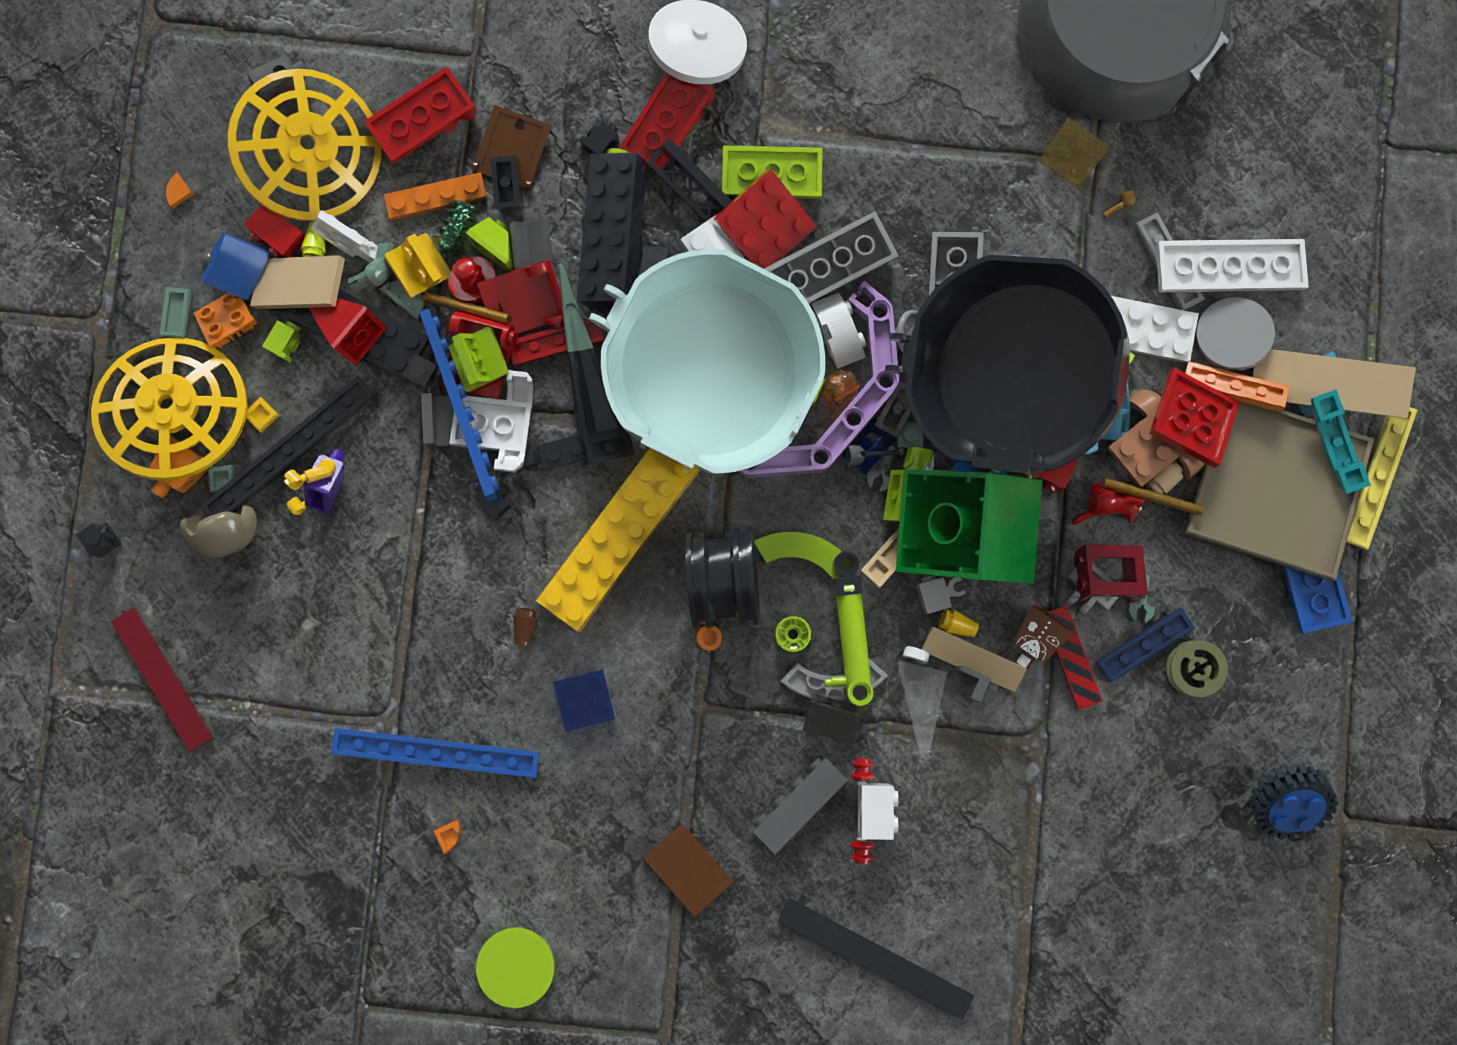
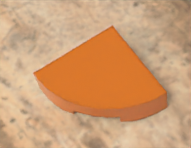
(177, 190)
(448, 836)

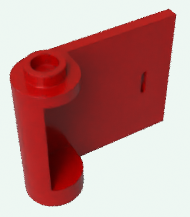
(527, 295)
(504, 334)

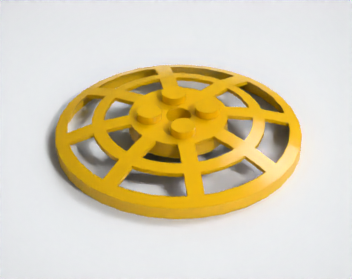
(293, 154)
(177, 416)

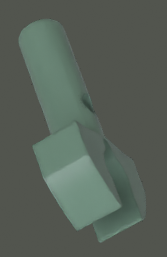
(1148, 610)

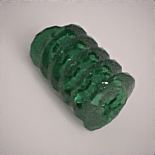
(454, 226)

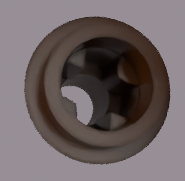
(524, 625)

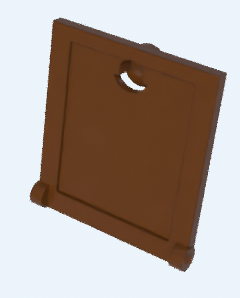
(523, 140)

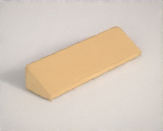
(959, 652)

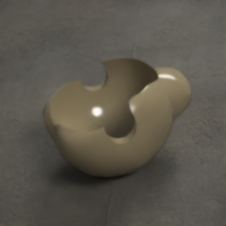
(220, 533)

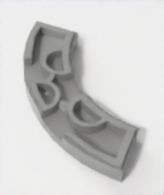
(807, 682)

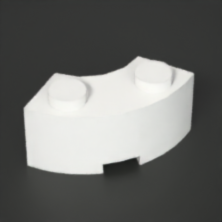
(839, 330)

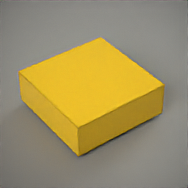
(261, 415)

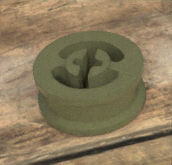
(1207, 686)

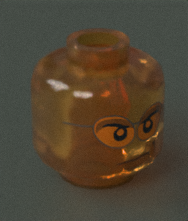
(840, 388)

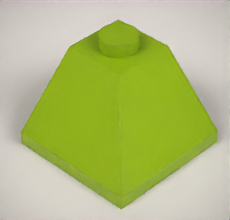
(493, 241)

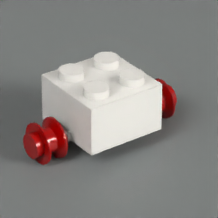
(875, 811)

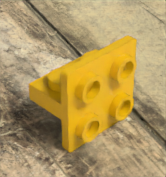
(417, 264)

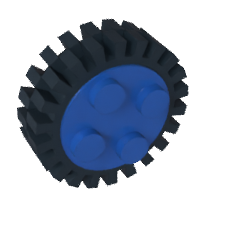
(1293, 802)

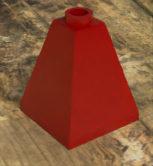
(349, 328)

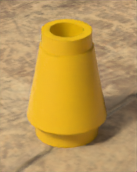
(957, 623)

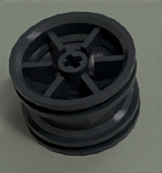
(722, 578)

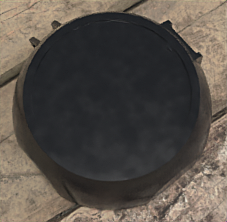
(1016, 363)

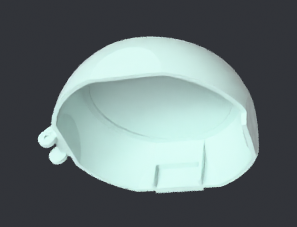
(711, 360)

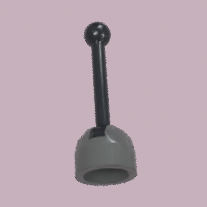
(856, 455)

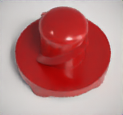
(466, 275)

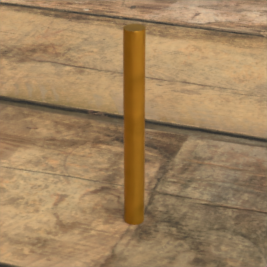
(467, 308)
(1153, 496)

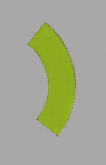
(802, 546)

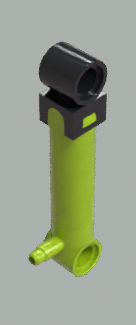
(852, 631)

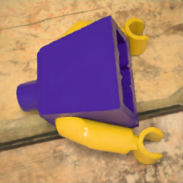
(320, 484)

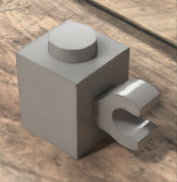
(935, 594)

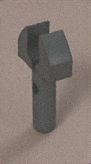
(883, 471)

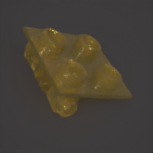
(1074, 152)

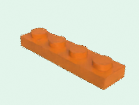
(434, 196)
(1241, 387)

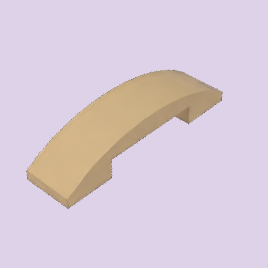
(883, 563)

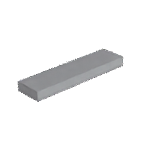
(1151, 231)

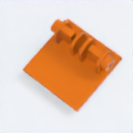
(223, 319)

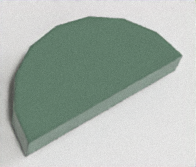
(397, 294)

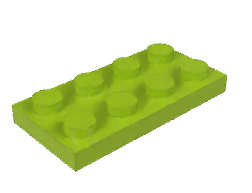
(795, 166)

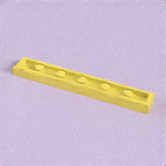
(1380, 474)

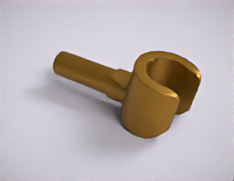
(1128, 200)

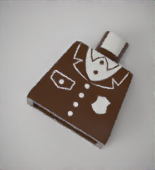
(1040, 636)

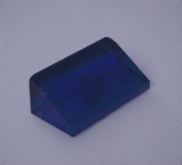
(872, 440)

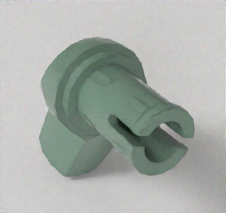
(376, 272)

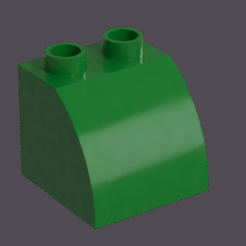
(969, 525)

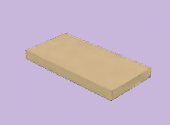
(298, 282)

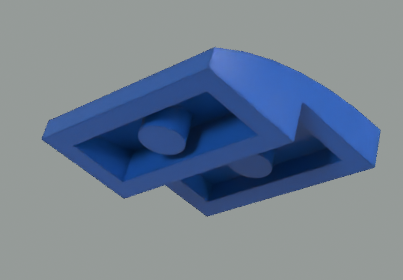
(235, 266)

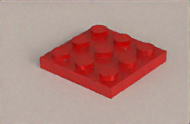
(765, 221)
(1194, 418)

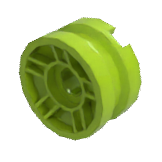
(802, 629)

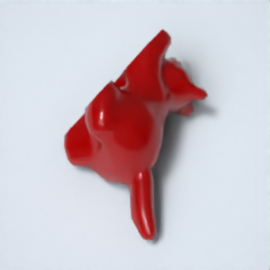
(1107, 501)

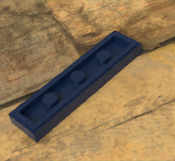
(1145, 645)

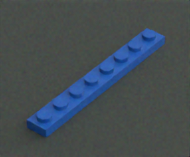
(464, 414)
(435, 752)

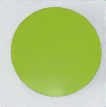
(515, 967)

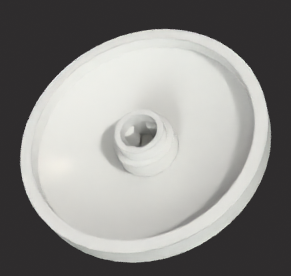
(697, 41)

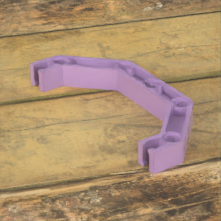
(865, 405)

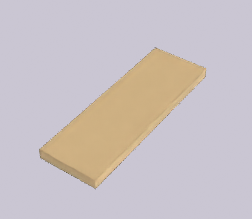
(1360, 384)

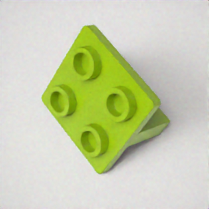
(478, 358)

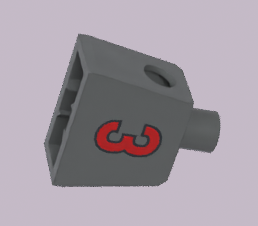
(278, 86)

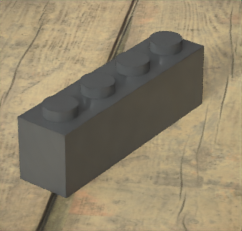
(799, 805)

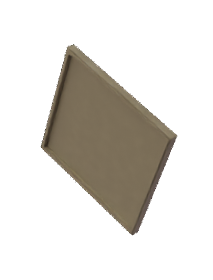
(1277, 493)

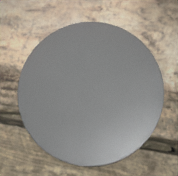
(1235, 333)

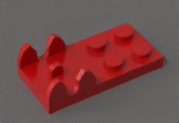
(668, 114)
(421, 115)

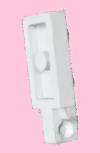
(343, 237)

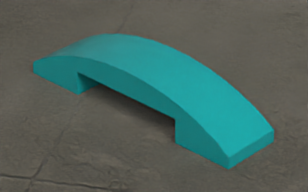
(1337, 442)

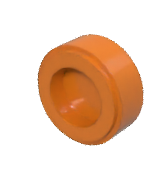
(709, 638)

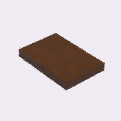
(688, 869)

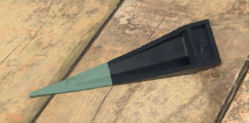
(596, 424)

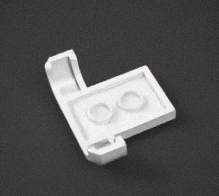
(501, 422)

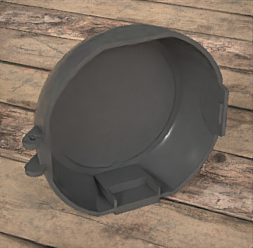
(1122, 54)

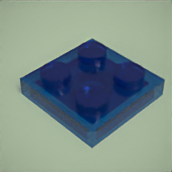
(584, 700)

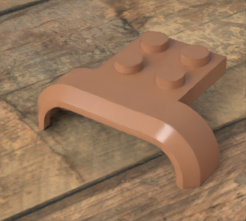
(1144, 454)

